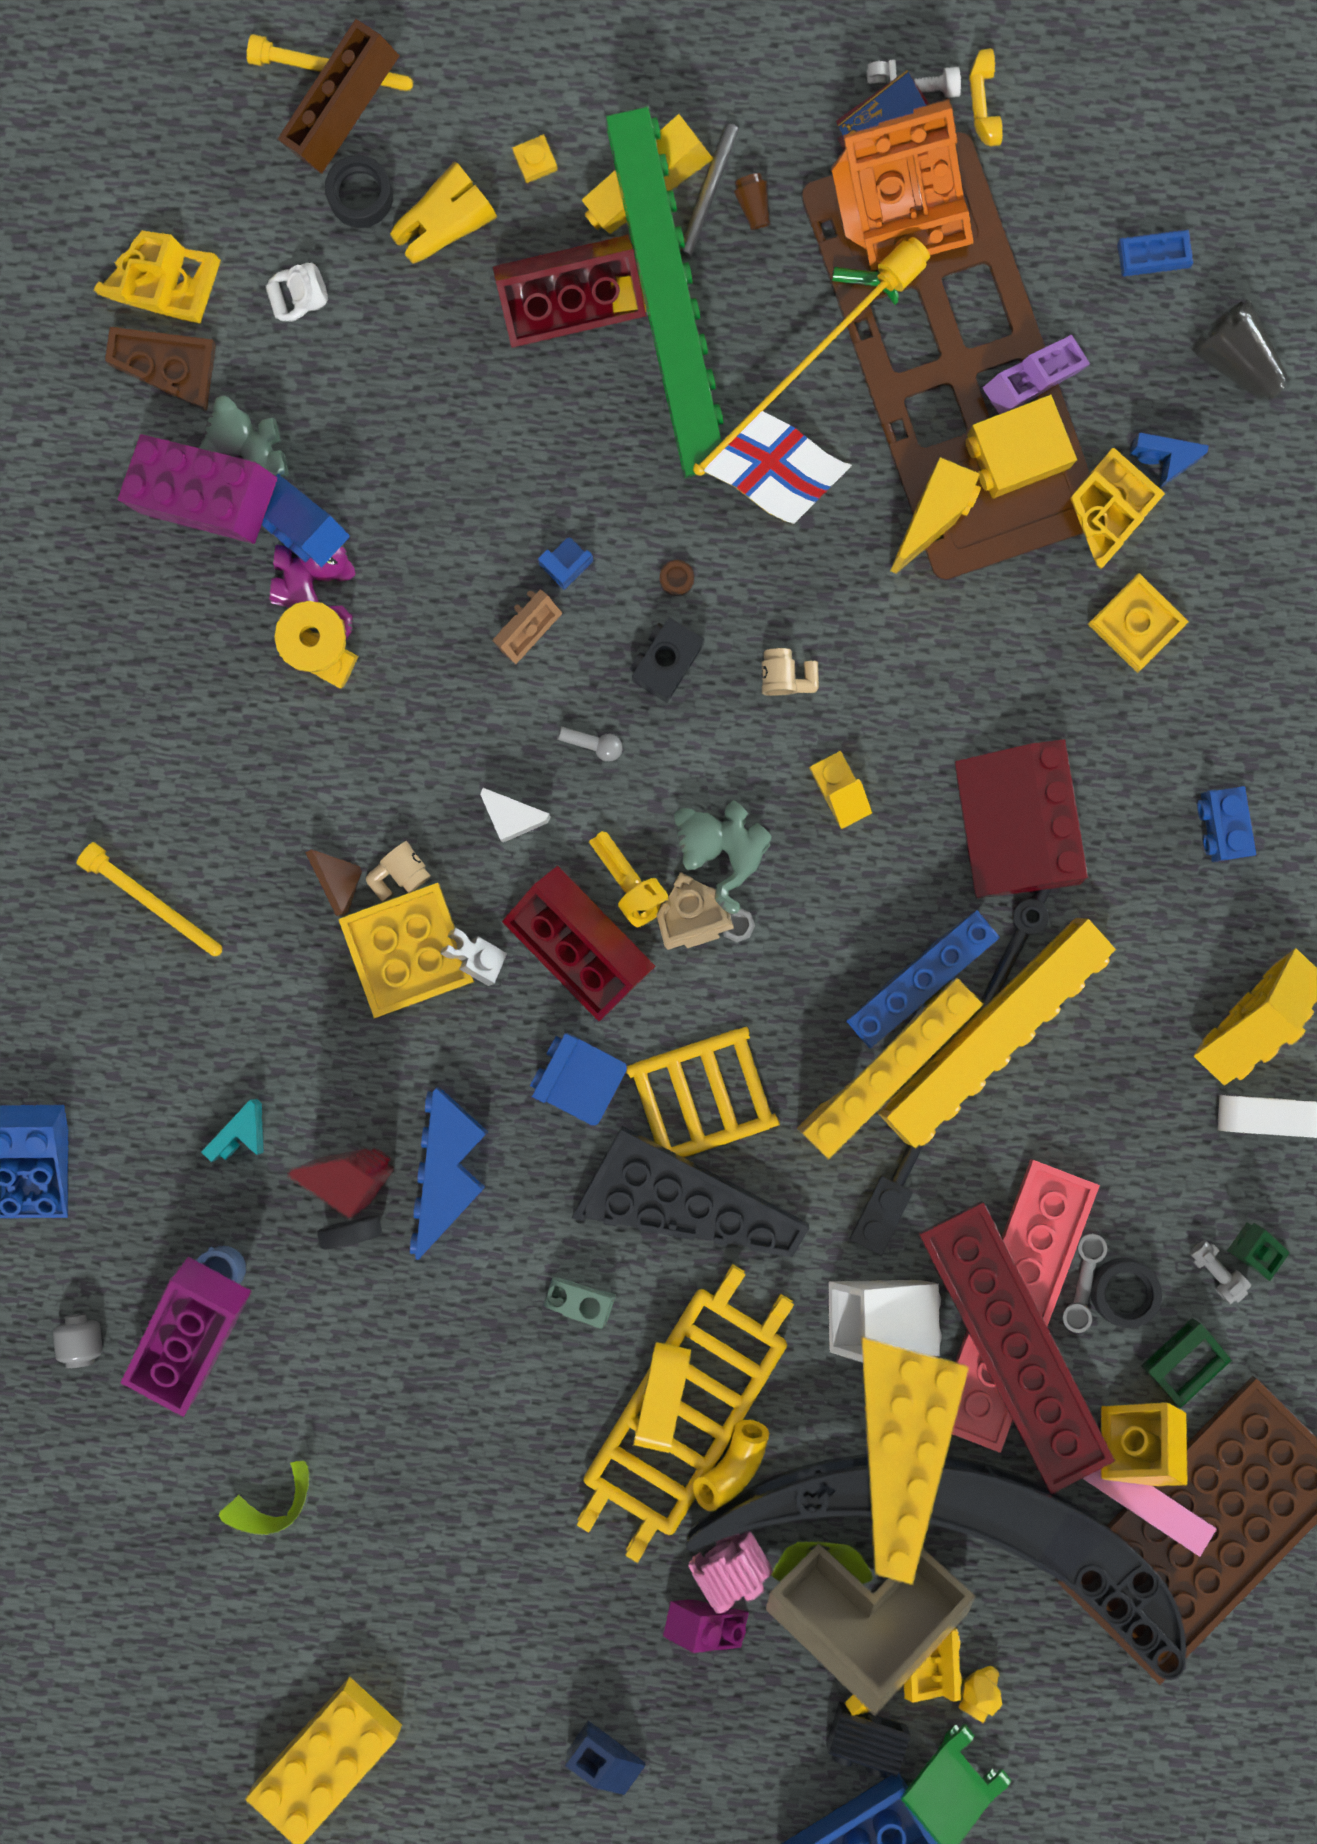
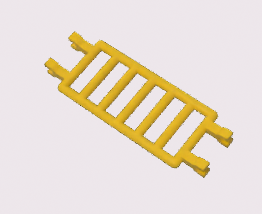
(723, 1434)

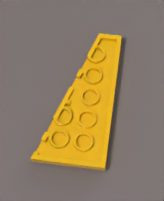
(908, 1429)

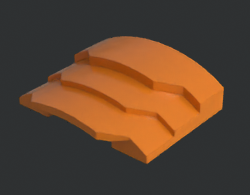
(903, 184)

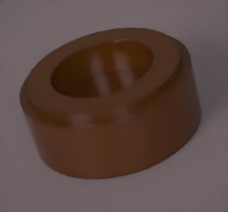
(676, 577)

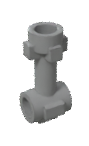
(1232, 1286)

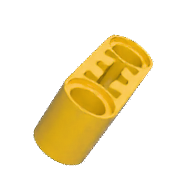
(662, 1397)

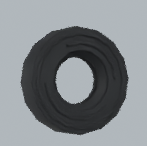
(349, 1232)

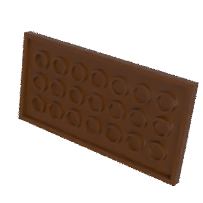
(1249, 1480)

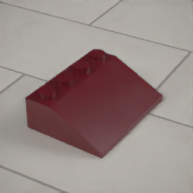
(1021, 820)

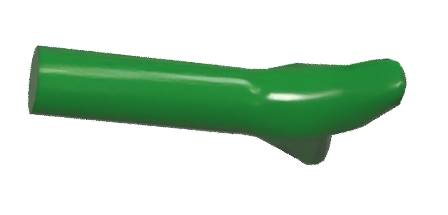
(863, 278)

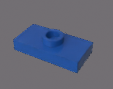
(1155, 253)

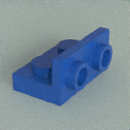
(1227, 824)

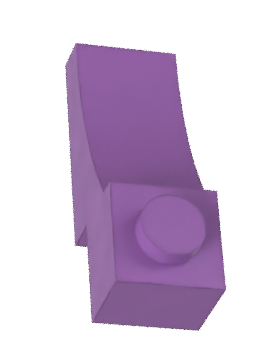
(1035, 375)

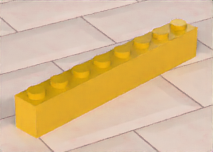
(996, 1032)

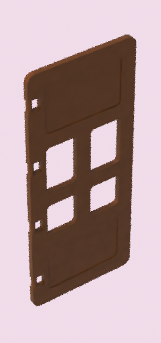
(995, 526)

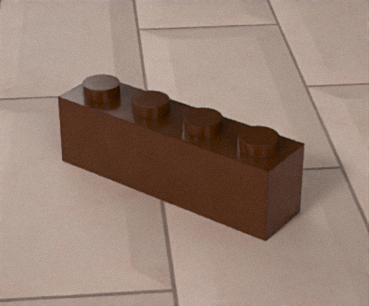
(338, 96)

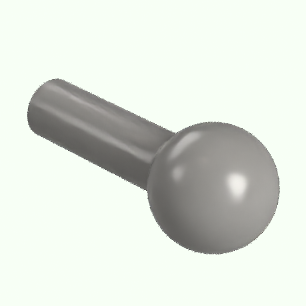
(607, 747)

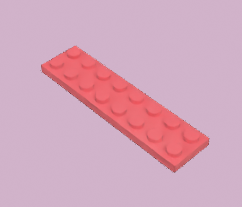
(1042, 1243)

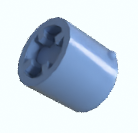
(225, 1261)

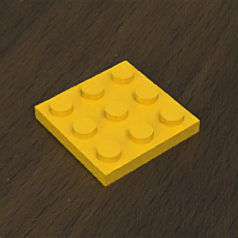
(400, 948)

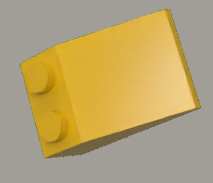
(947, 495)

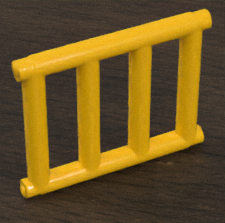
(705, 1049)

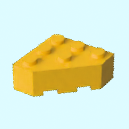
(1262, 1020)

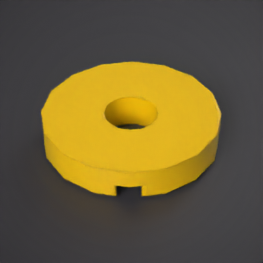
(290, 631)

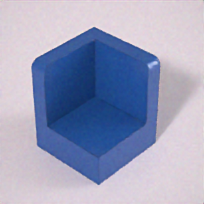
(565, 562)

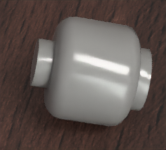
(77, 1341)

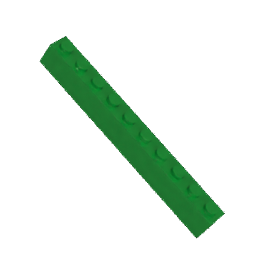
(664, 284)

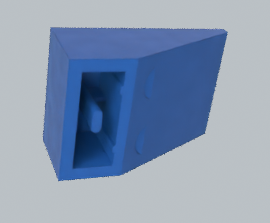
(33, 1161)

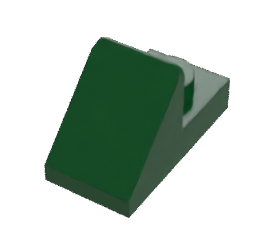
(1259, 1250)

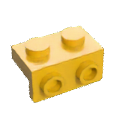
(938, 1673)

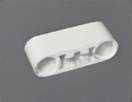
(1267, 1116)

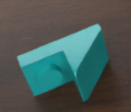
(245, 1126)

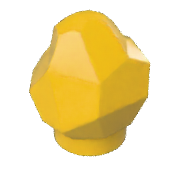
(981, 1693)

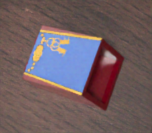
(888, 103)

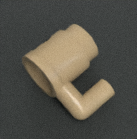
(779, 674)
(403, 866)

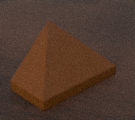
(337, 879)

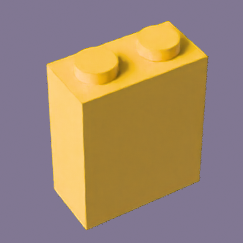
(1020, 447)

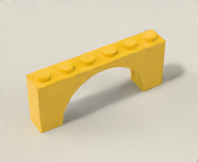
(929, 1029)

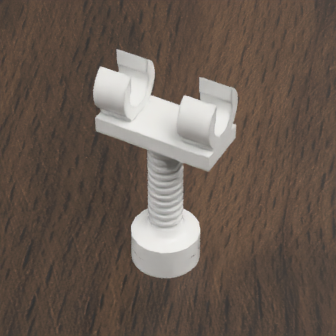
(948, 82)

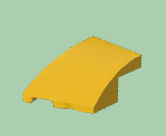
(150, 273)
(1113, 504)

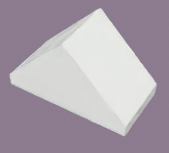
(512, 817)

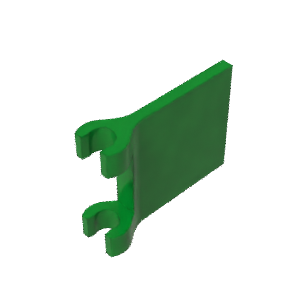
(949, 1792)

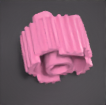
(731, 1571)

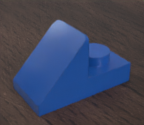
(1175, 453)

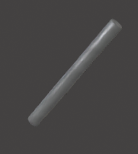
(709, 189)

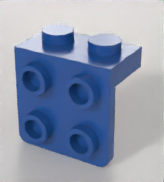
(578, 1078)

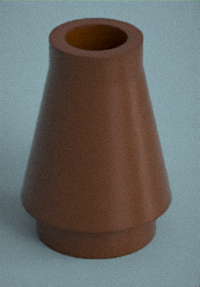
(753, 199)

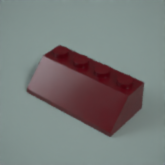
(566, 290)
(578, 943)
(345, 1179)

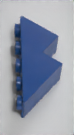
(922, 978)
(446, 1183)

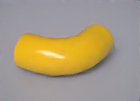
(735, 1468)

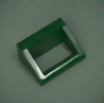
(1175, 1351)

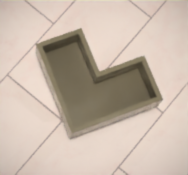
(867, 1637)

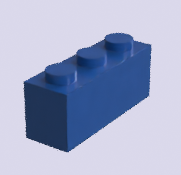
(302, 523)

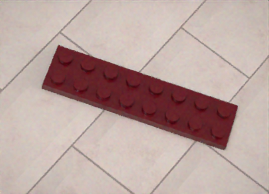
(1016, 1347)

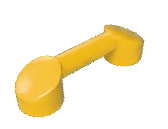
(988, 128)

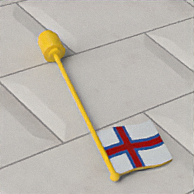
(776, 461)

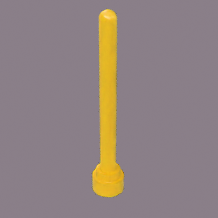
(261, 51)
(95, 860)

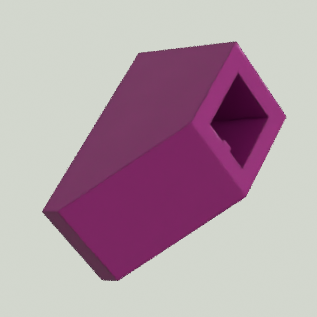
(701, 1629)

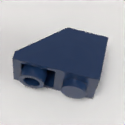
(603, 1761)

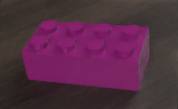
(197, 488)
(185, 1336)

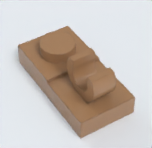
(527, 626)

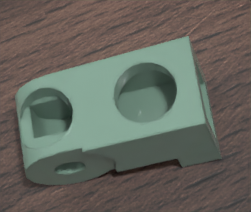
(579, 1302)

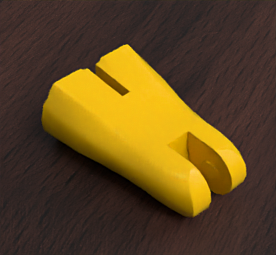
(443, 215)

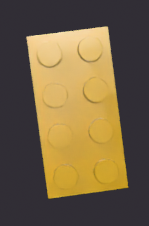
(324, 1762)

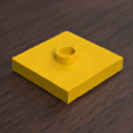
(1138, 622)

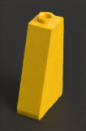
(684, 157)

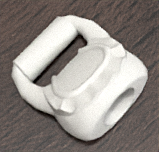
(305, 288)

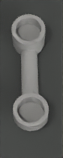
(1078, 1315)

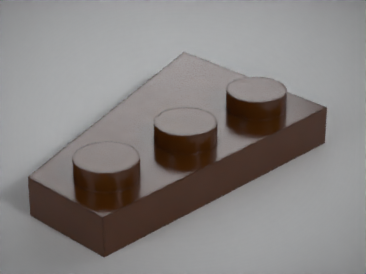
(165, 361)

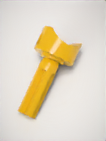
(639, 895)

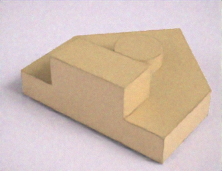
(691, 915)

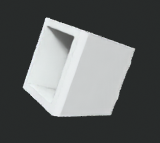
(886, 1311)

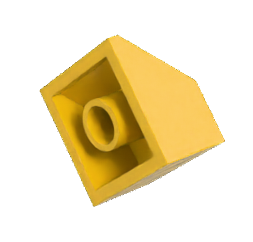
(1145, 1444)

